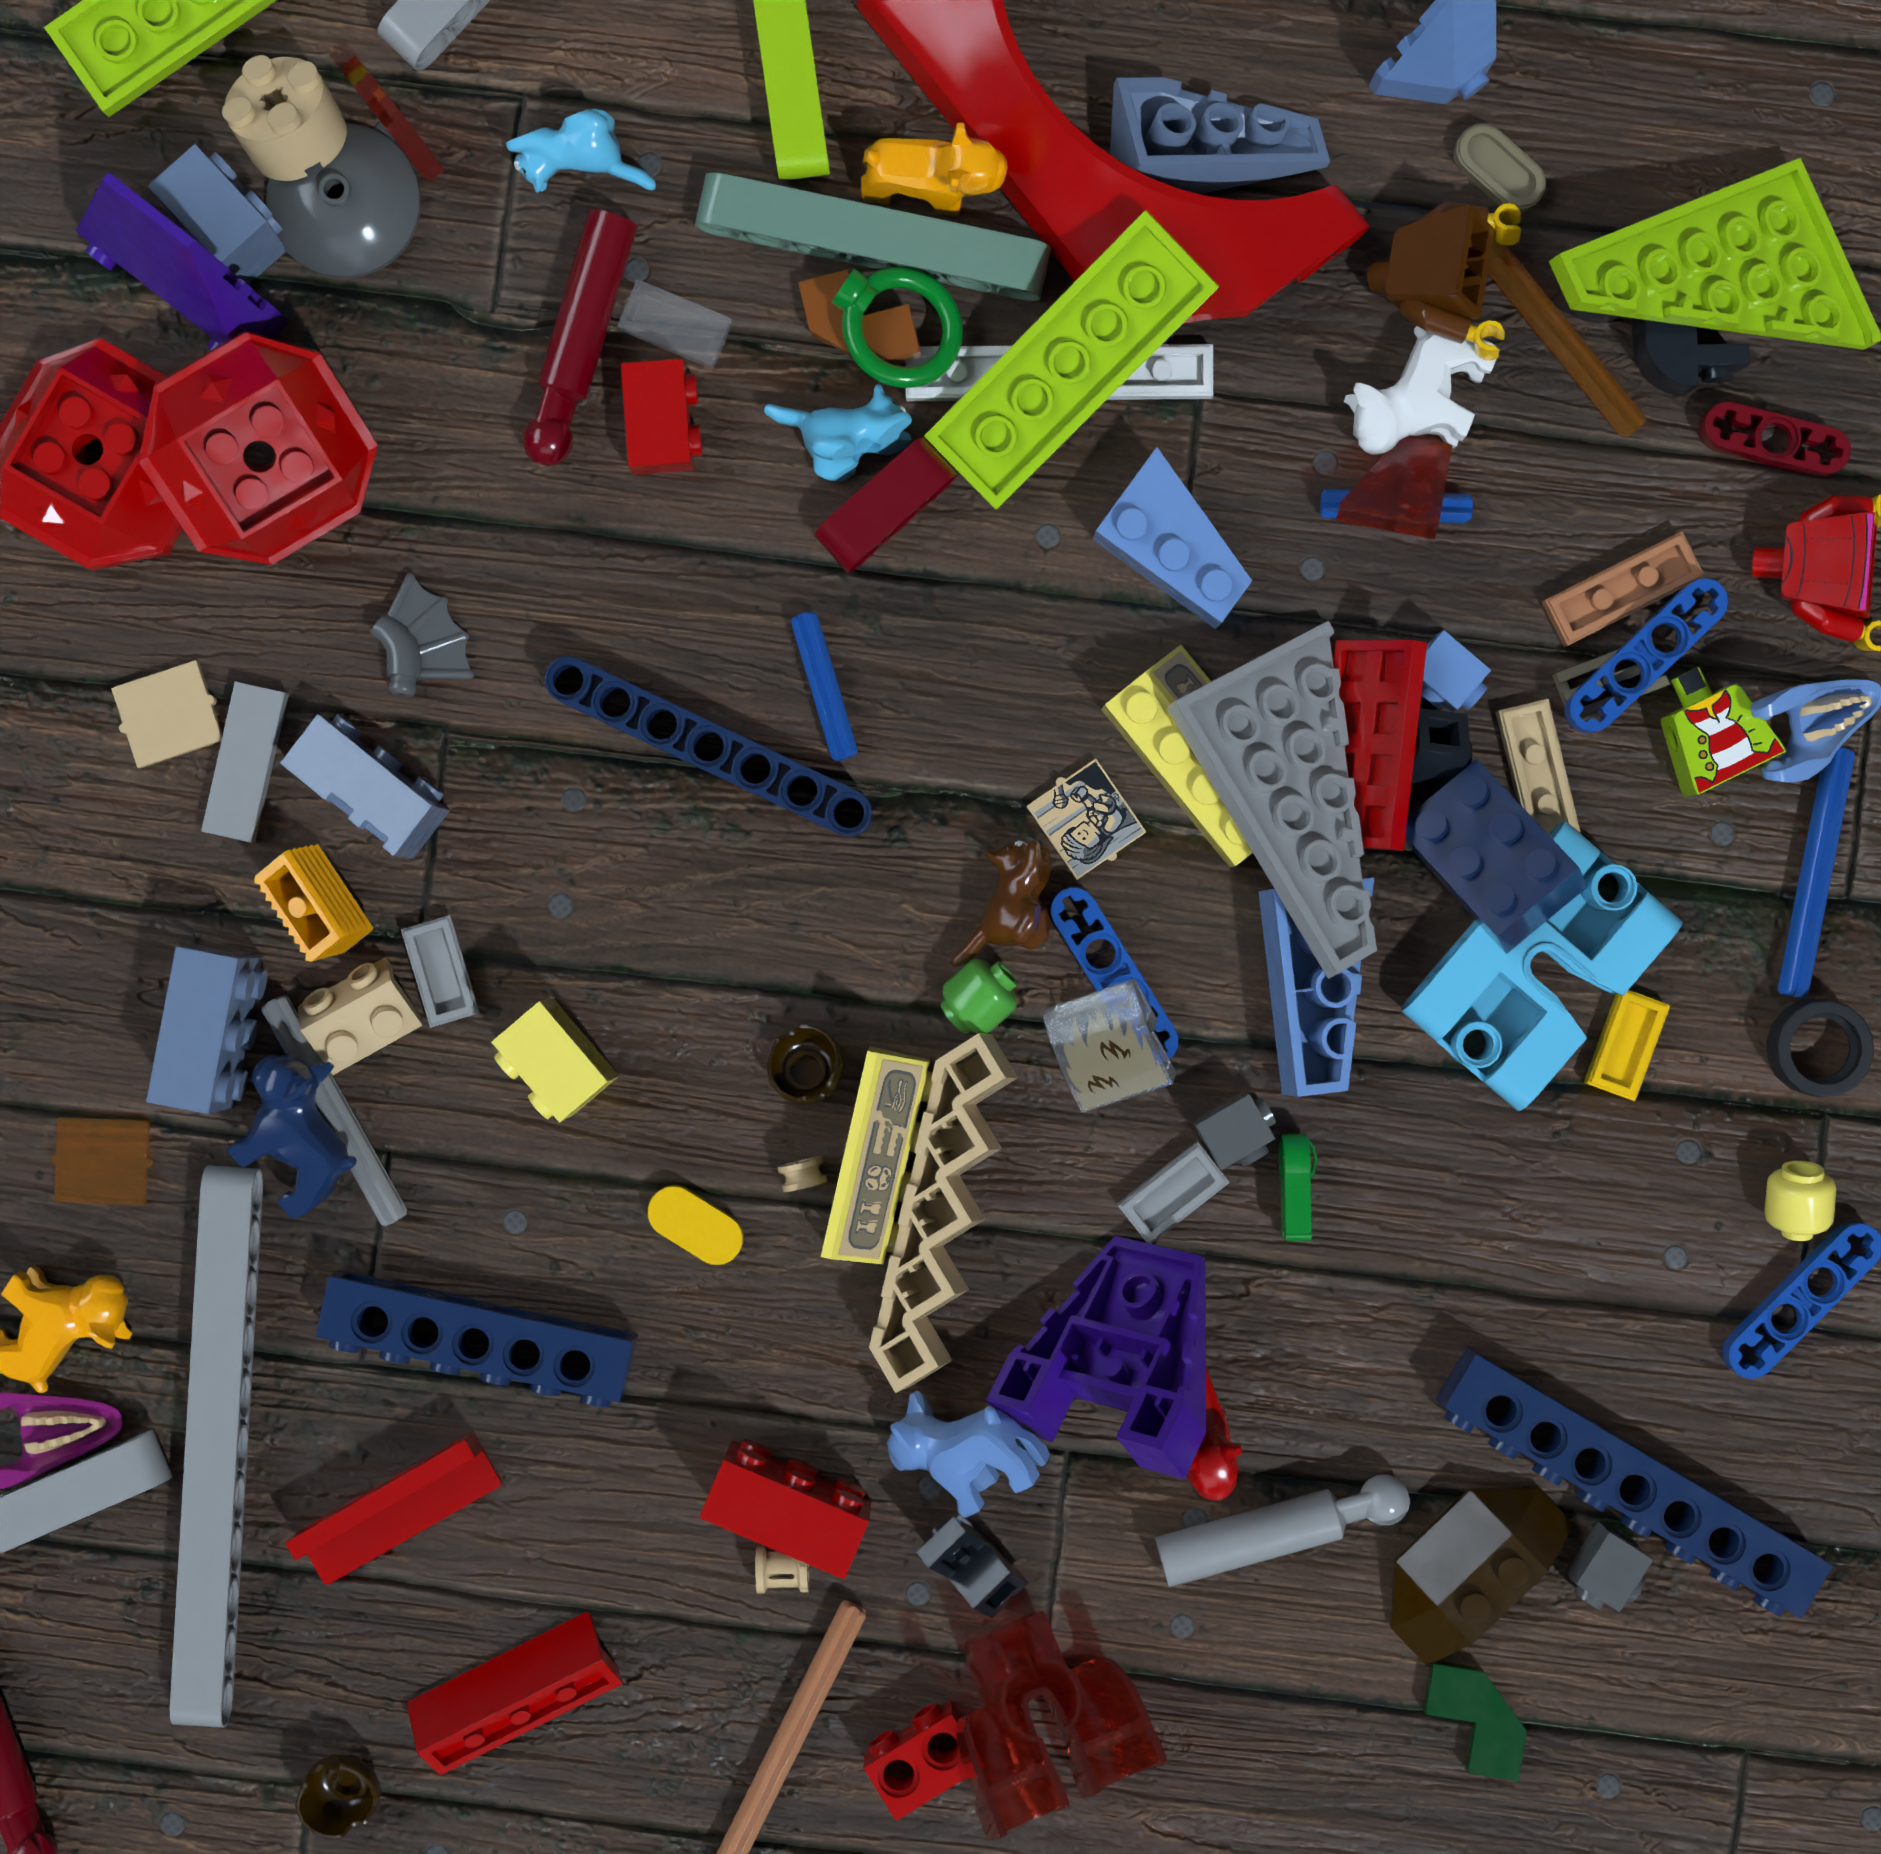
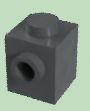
(1236, 1130)
(1608, 1569)

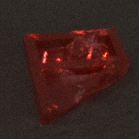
(1401, 490)

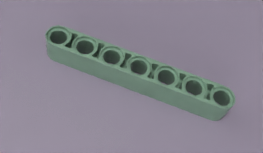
(872, 236)

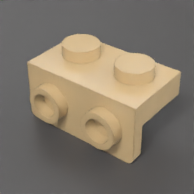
(357, 1015)

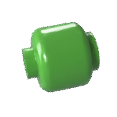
(979, 996)

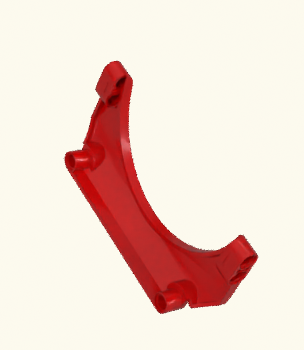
(1077, 191)

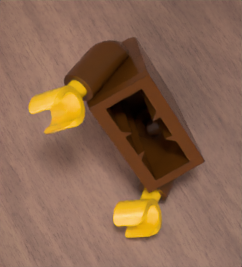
(1442, 270)

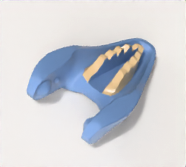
(1819, 722)

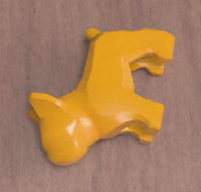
(932, 170)
(55, 1319)

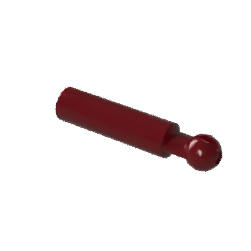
(579, 333)
(19, 1816)

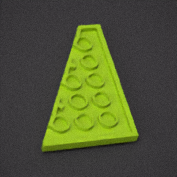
(1730, 261)

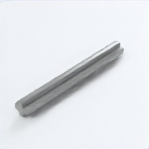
(338, 1115)

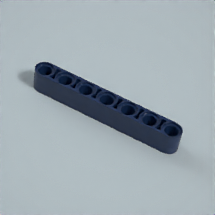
(690, 730)

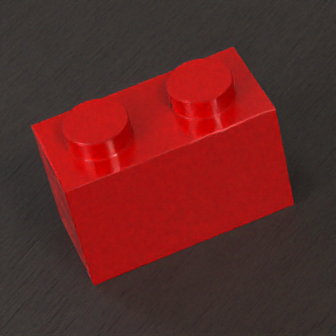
(659, 416)

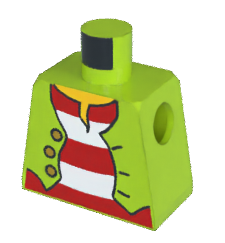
(1714, 734)

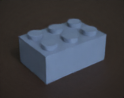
(206, 1029)

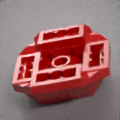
(248, 394)
(87, 512)

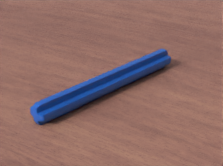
(1816, 875)

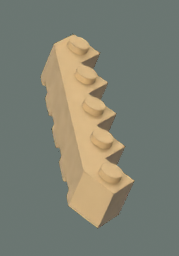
(937, 1210)

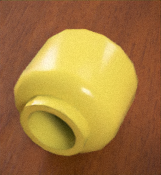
(1800, 1200)

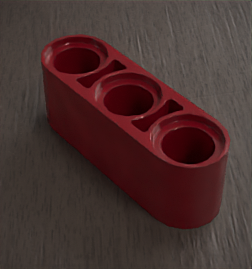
(885, 504)

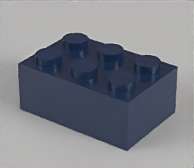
(1492, 856)

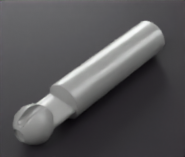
(1277, 1530)

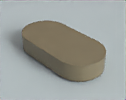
(1499, 167)

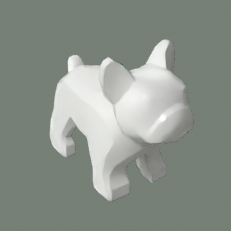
(1420, 397)

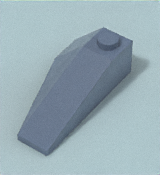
(1205, 140)

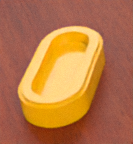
(695, 1224)

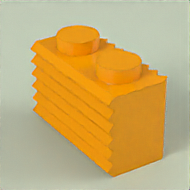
(313, 903)

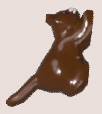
(1014, 911)

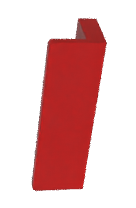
(396, 1509)
(511, 1694)

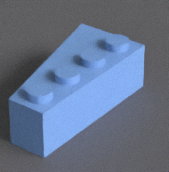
(1309, 1010)

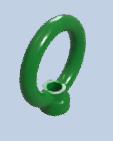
(857, 295)

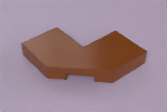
(887, 332)

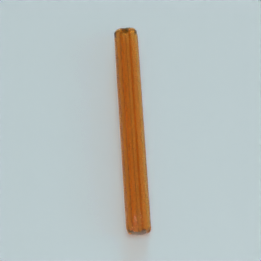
(1564, 341)

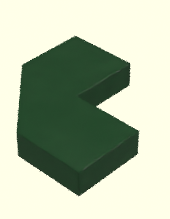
(1496, 1732)

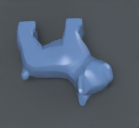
(966, 1451)

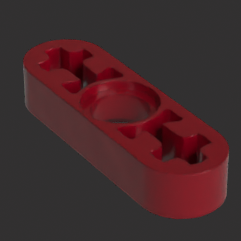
(1806, 462)

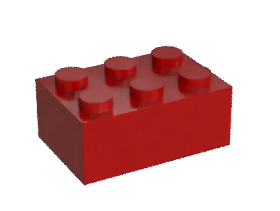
(788, 1507)

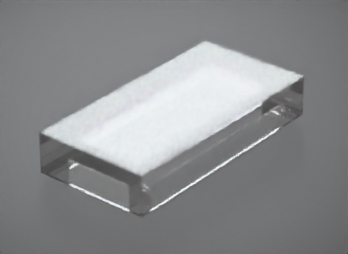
(675, 324)

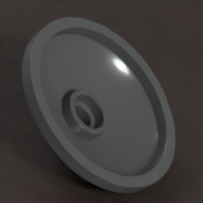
(363, 226)

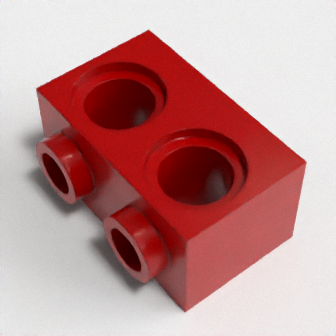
(932, 1769)

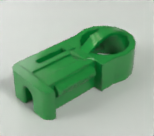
(1295, 1186)

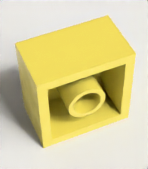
(553, 1060)

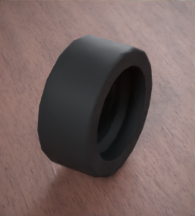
(1859, 1043)

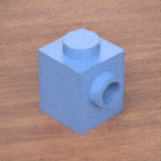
(1451, 675)

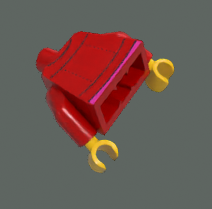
(1829, 567)

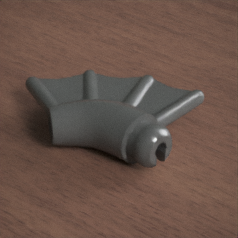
(420, 639)

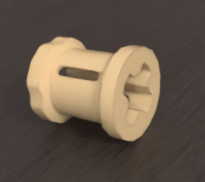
(779, 1571)

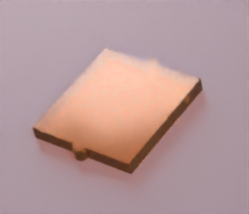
(102, 1161)

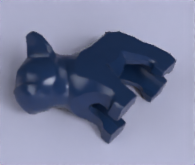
(294, 1131)

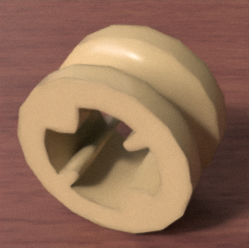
(802, 1174)

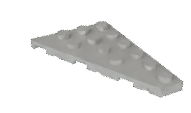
(1278, 761)

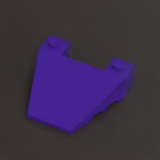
(173, 265)
(1123, 1342)

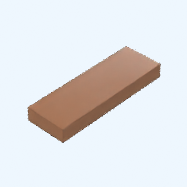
(1623, 589)

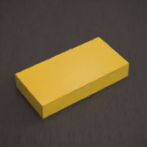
(1626, 1044)

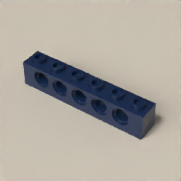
(346, 1327)

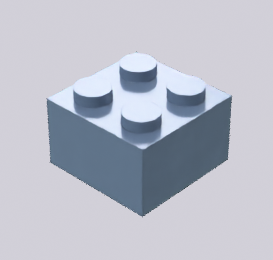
(220, 213)

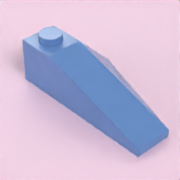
(1443, 54)

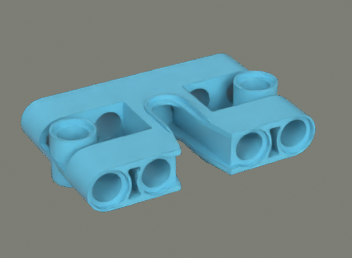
(1523, 1021)

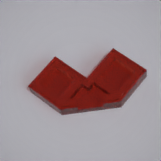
(391, 118)

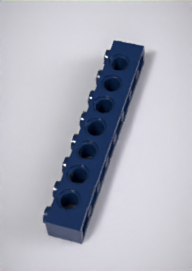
(1794, 1570)

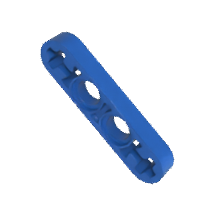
(1643, 653)
(1122, 967)
(1809, 1307)

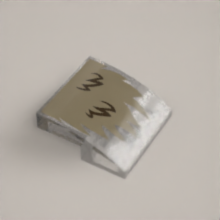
(1108, 1046)

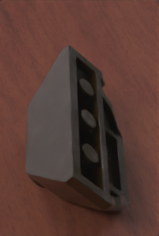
(1473, 1567)

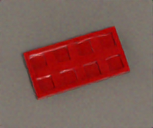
(1382, 716)

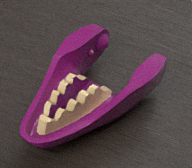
(55, 1432)

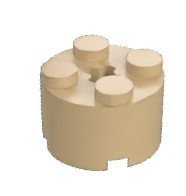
(284, 117)

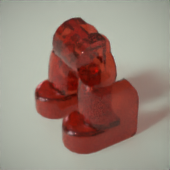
(1091, 1704)

